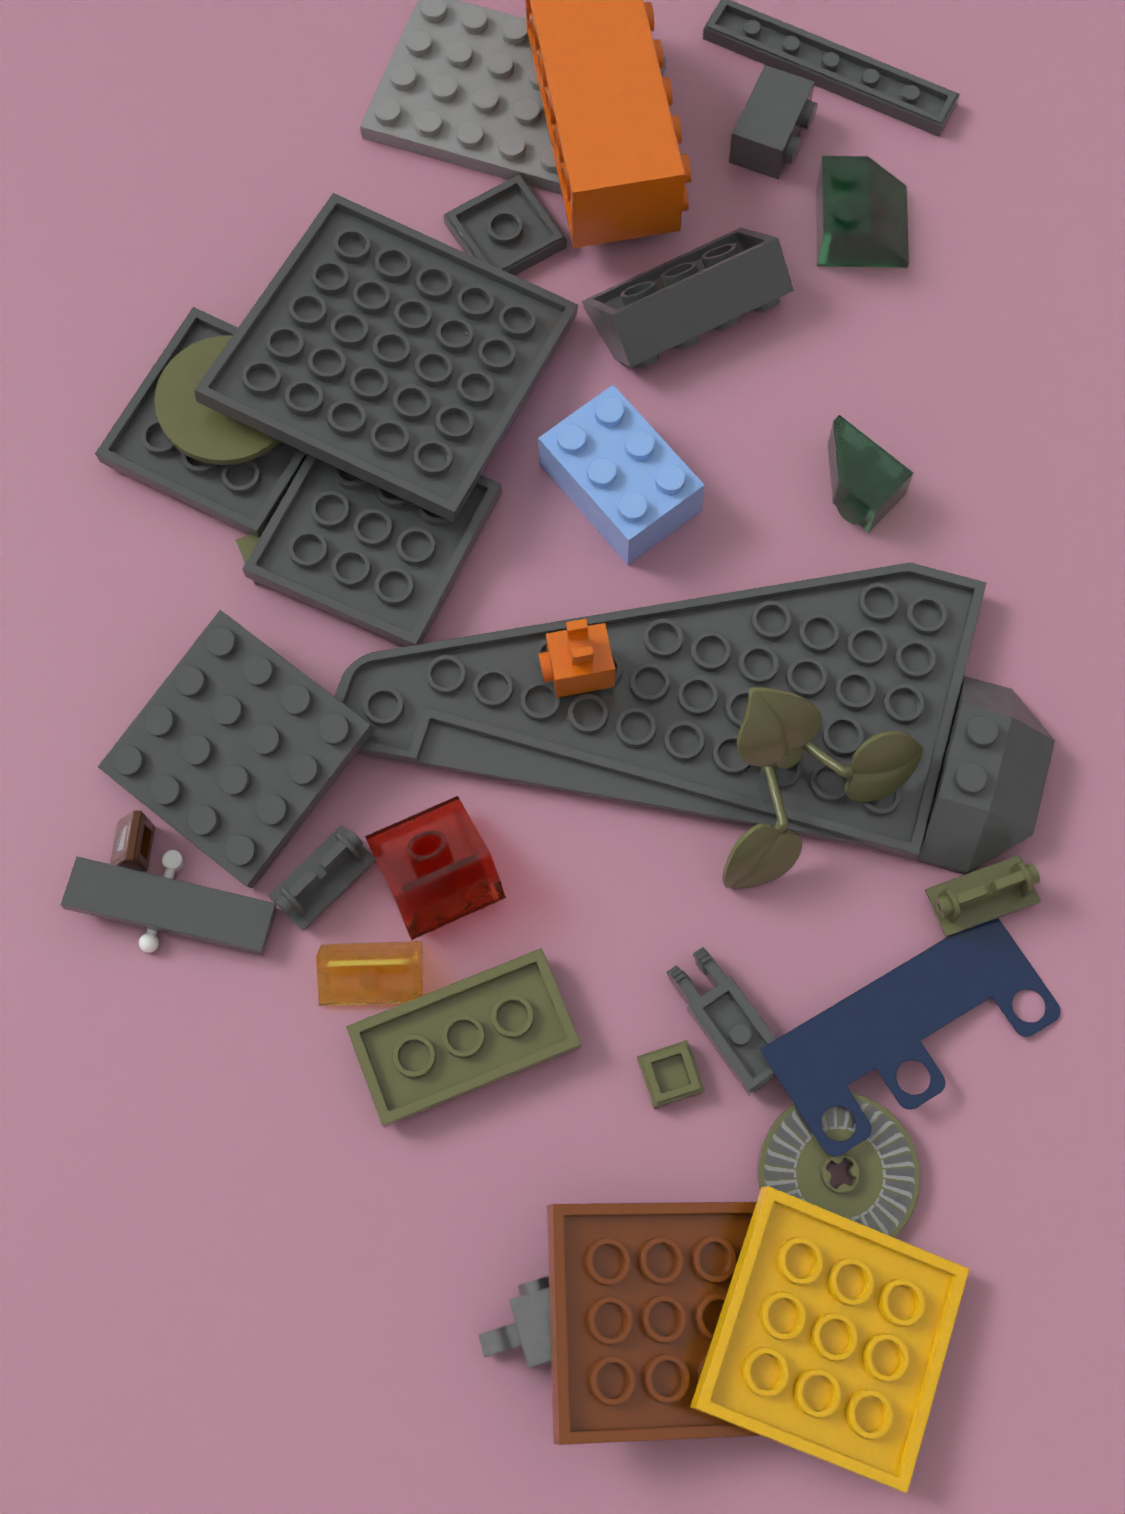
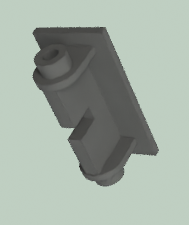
(322, 877)

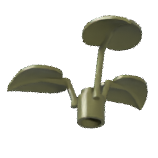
(774, 735)

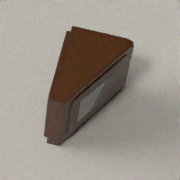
(133, 842)

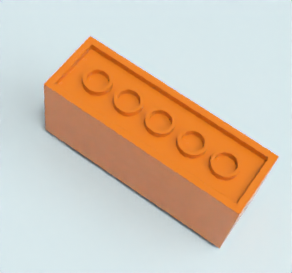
(609, 118)

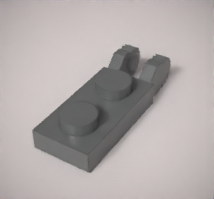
(728, 1022)

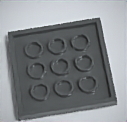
(234, 493)
(366, 550)
(236, 749)

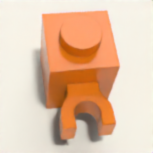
(578, 659)

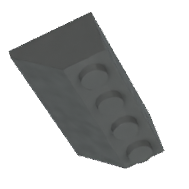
(690, 296)

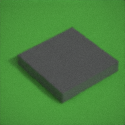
(506, 227)

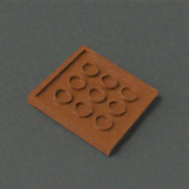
(636, 1316)

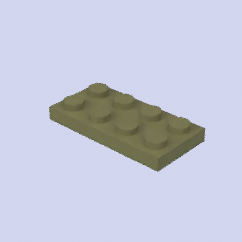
(463, 1037)

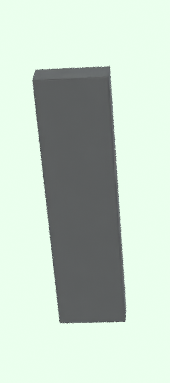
(169, 906)

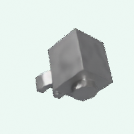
(531, 1326)

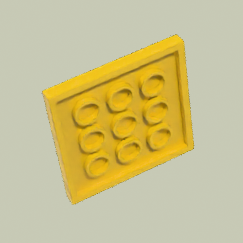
(831, 1339)

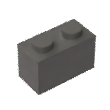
(772, 122)

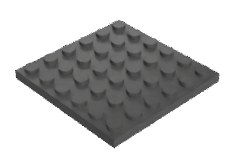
(388, 356)

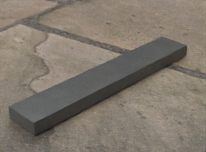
(831, 66)

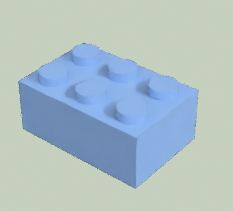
(620, 474)

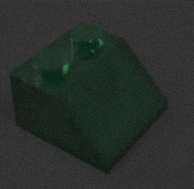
(860, 214)

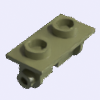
(984, 895)

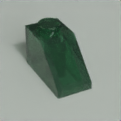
(863, 476)

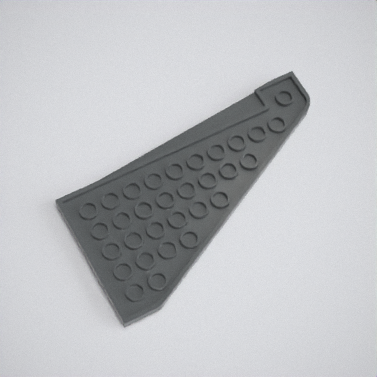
(860, 645)

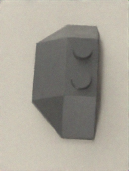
(987, 779)

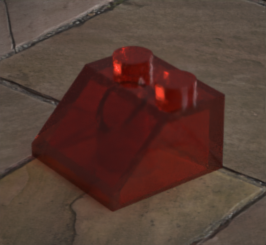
(436, 867)

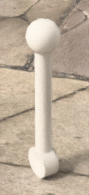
(172, 862)

